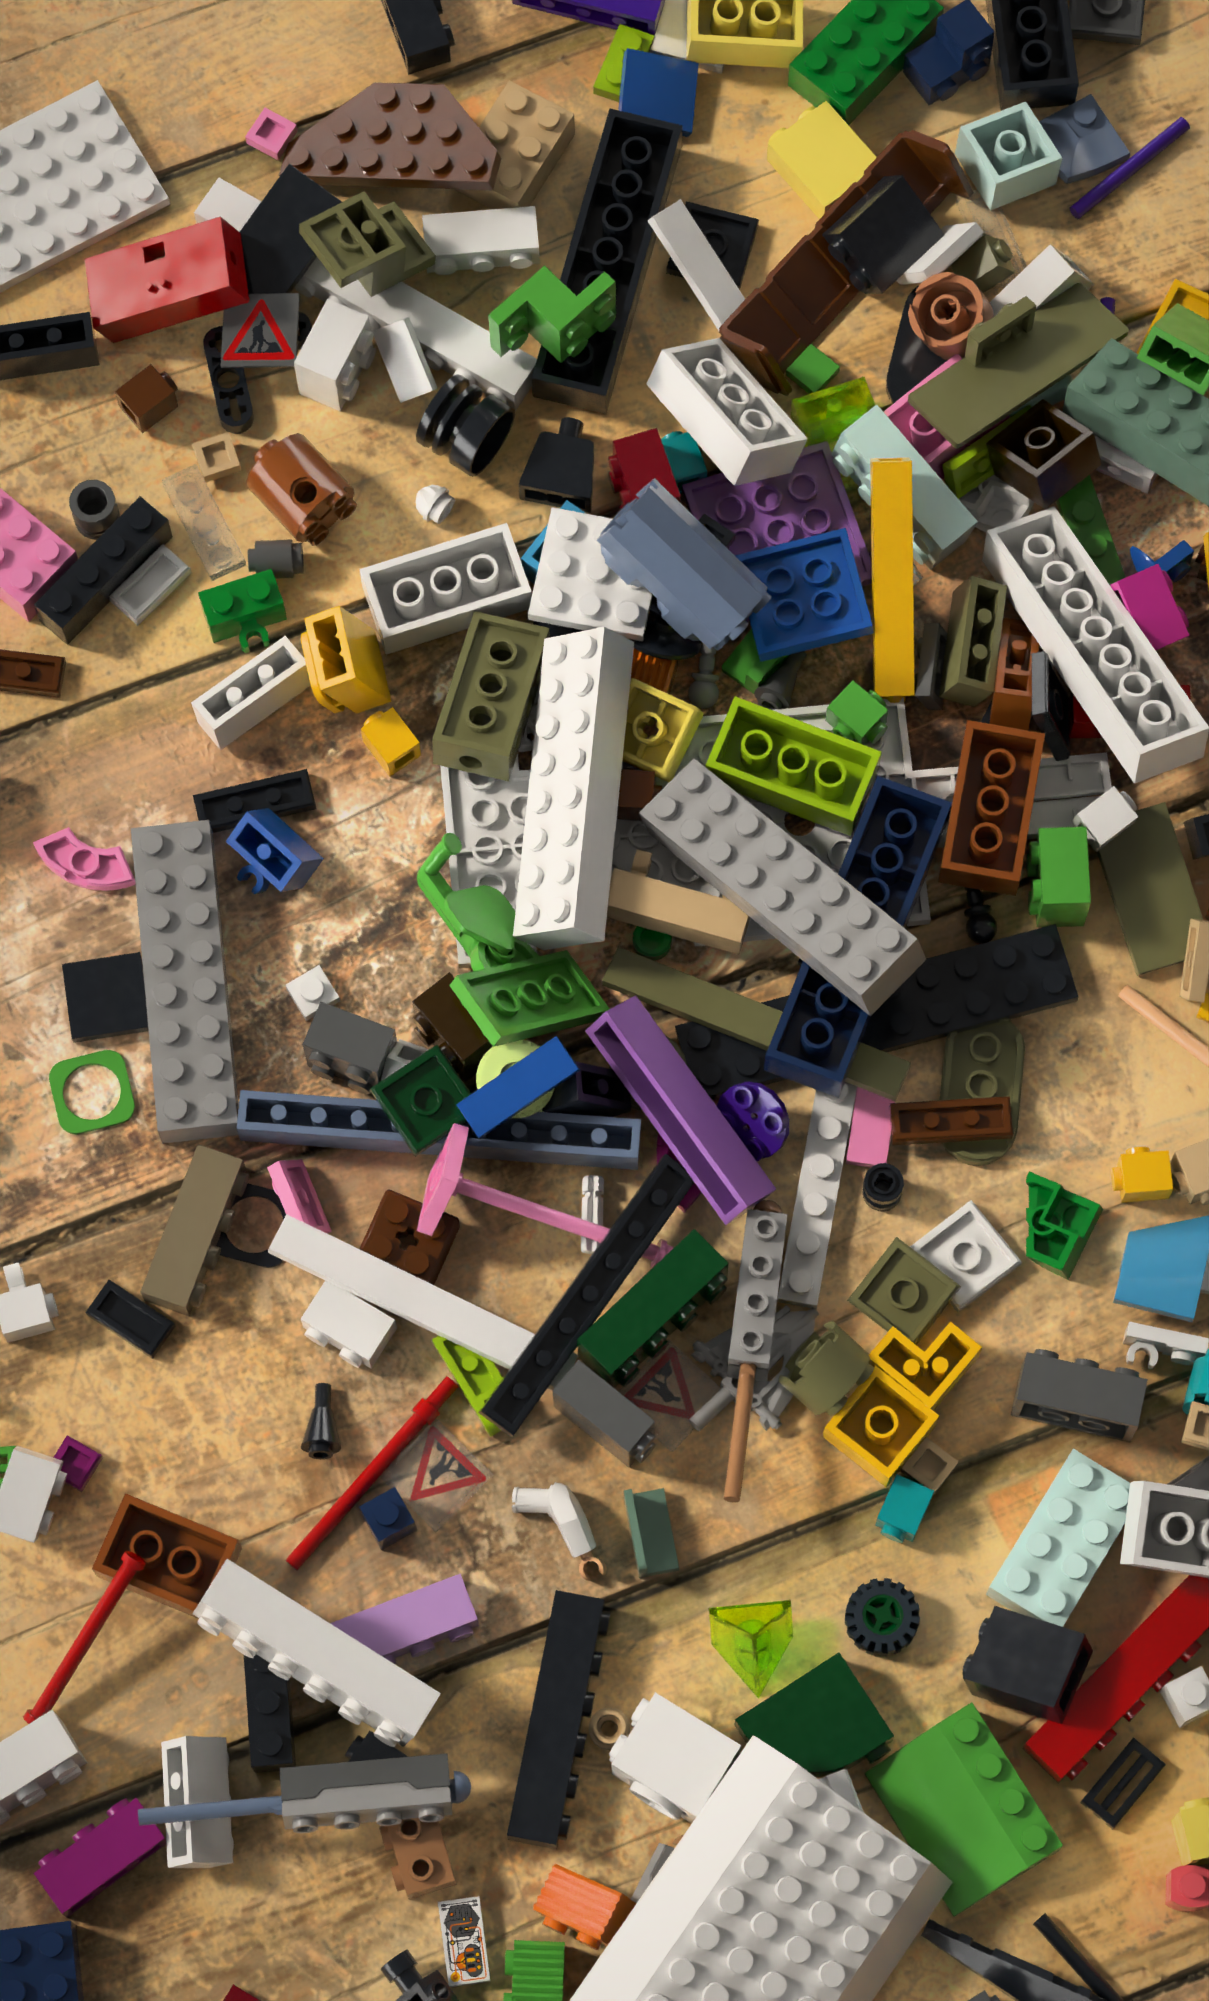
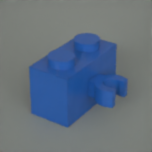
(273, 851)

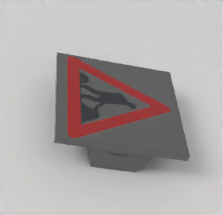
(261, 332)

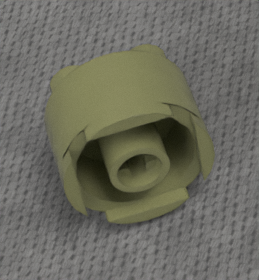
(826, 1370)

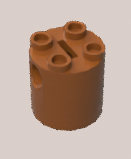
(300, 488)

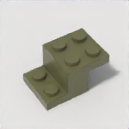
(367, 244)

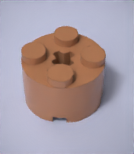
(932, 307)

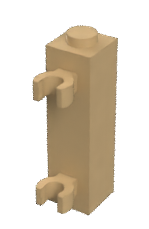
(674, 908)

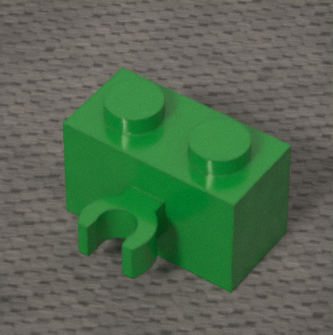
(243, 608)

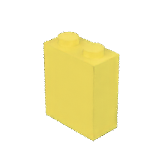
(819, 157)

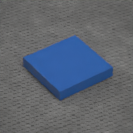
(659, 88)

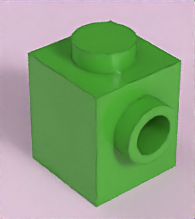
(858, 715)

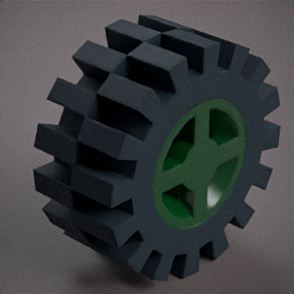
(887, 1603)

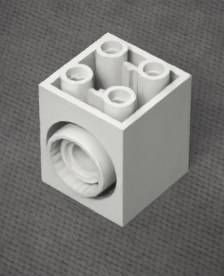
(672, 1758)

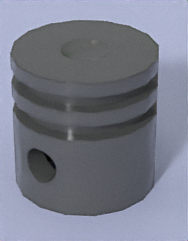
(93, 508)

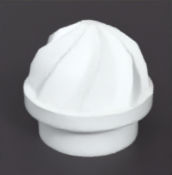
(434, 503)

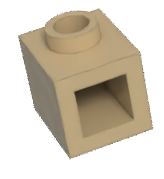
(1192, 1172)

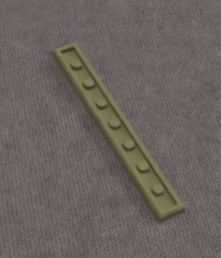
(736, 1015)

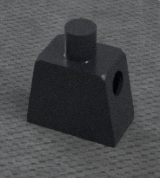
(560, 468)

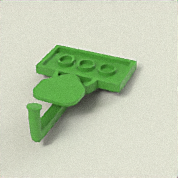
(511, 987)

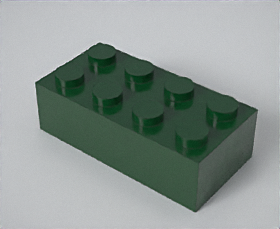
(654, 1310)

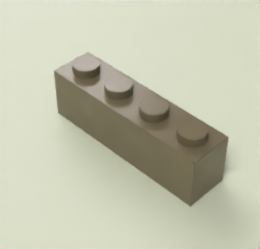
(194, 1230)

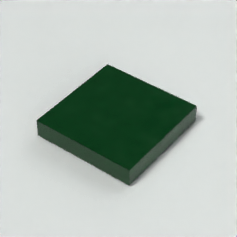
(423, 1099)

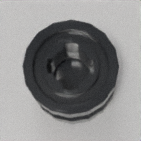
(882, 1195)

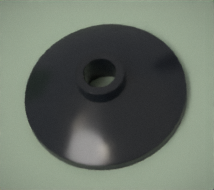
(665, 643)

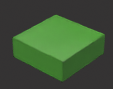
(812, 370)

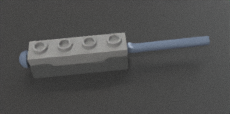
(342, 1795)

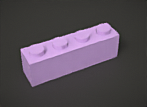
(414, 1620)

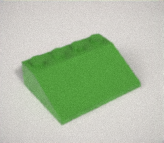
(964, 1808)

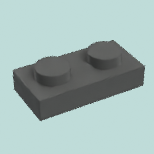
(931, 655)

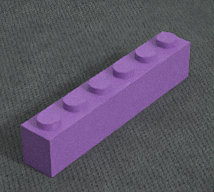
(680, 1109)

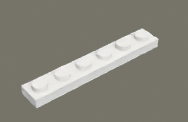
(816, 1198)

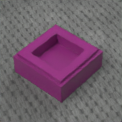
(78, 1462)

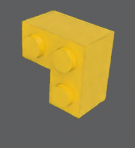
(928, 1373)

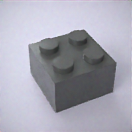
(347, 1047)

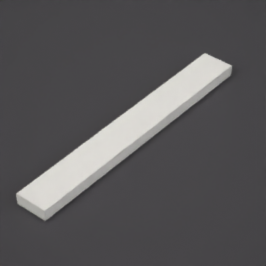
(403, 1294)

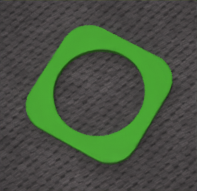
(124, 1107)

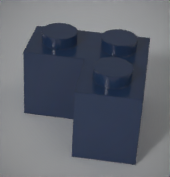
(953, 56)

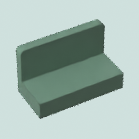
(651, 1532)

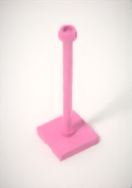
(447, 1181)

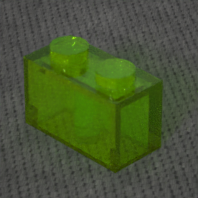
(832, 410)

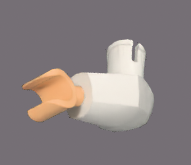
(568, 1516)

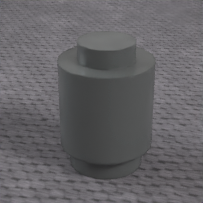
(280, 555)

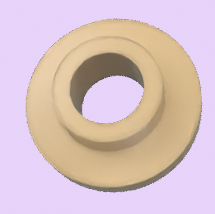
(608, 1715)

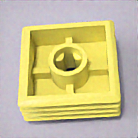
(676, 726)

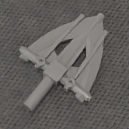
(768, 1397)

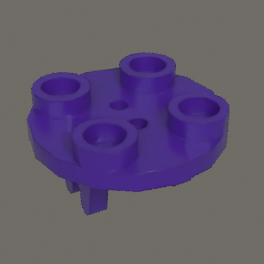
(766, 1132)

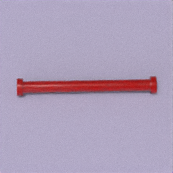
(97, 1619)

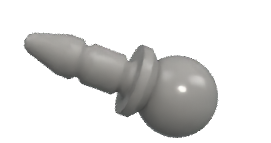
(704, 691)

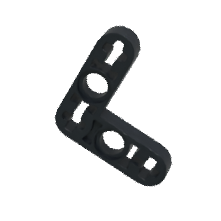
(240, 390)

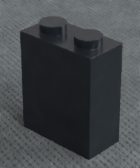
(882, 235)
(1027, 1664)

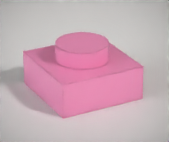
(271, 133)

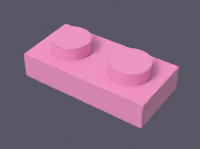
(297, 1193)

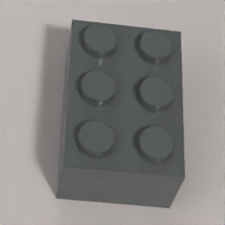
(1079, 1395)

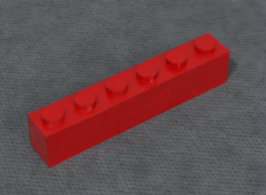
(1123, 1680)

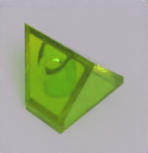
(752, 1638)

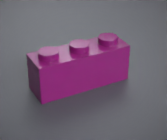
(98, 1857)

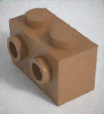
(420, 1857)

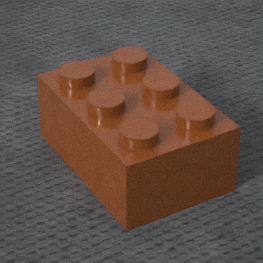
(177, 1552)

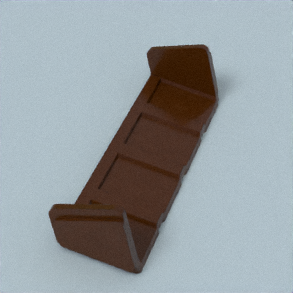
(810, 284)

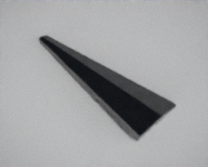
(1004, 1971)

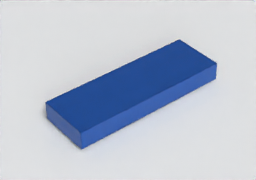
(518, 1087)

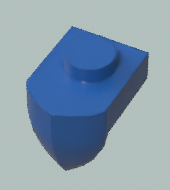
(1174, 562)

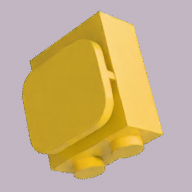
(344, 662)

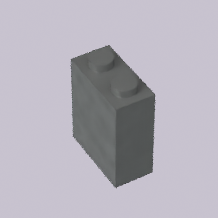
(605, 1414)

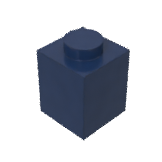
(388, 1518)

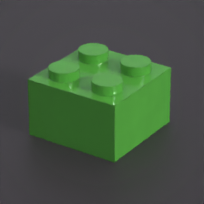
(1060, 876)

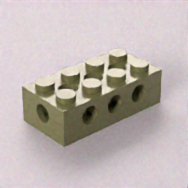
(490, 696)

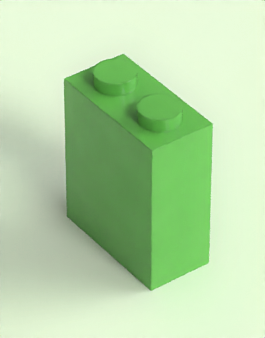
(1180, 348)

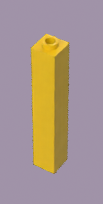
(892, 577)

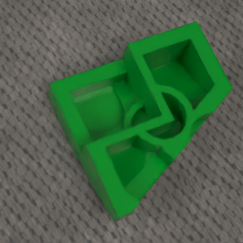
(1057, 1225)

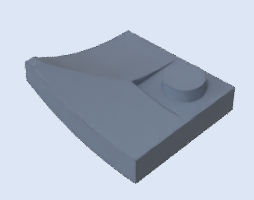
(1084, 140)

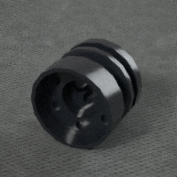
(465, 425)

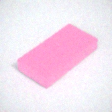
(869, 1130)

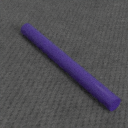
(1129, 168)

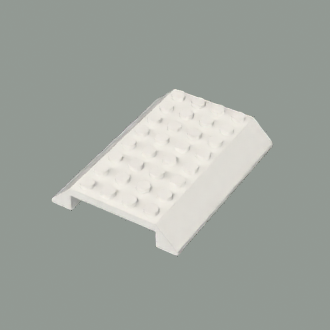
(771, 1899)

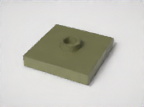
(904, 1292)

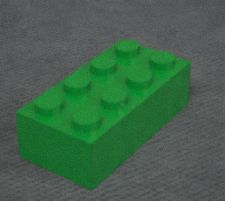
(861, 52)

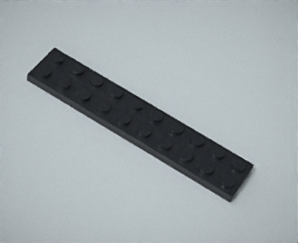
(939, 998)

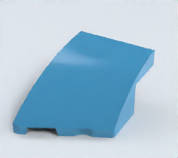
(1165, 1268)

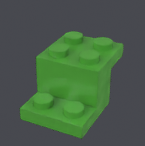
(553, 315)

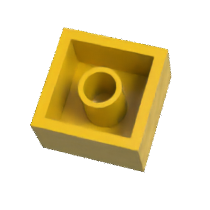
(880, 1426)

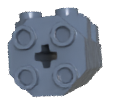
(694, 577)

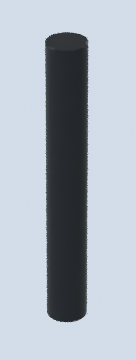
(1075, 1959)

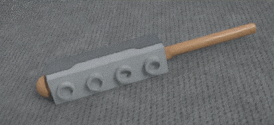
(753, 1325)

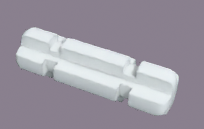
(592, 1207)

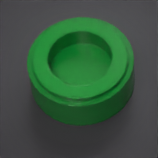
(651, 943)

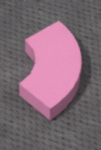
(83, 864)

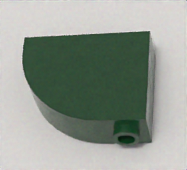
(820, 1721)

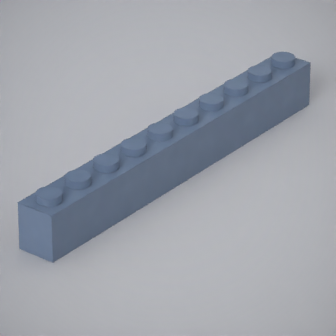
(365, 1126)

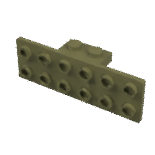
(1015, 361)

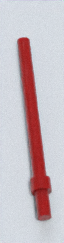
(424, 1414)

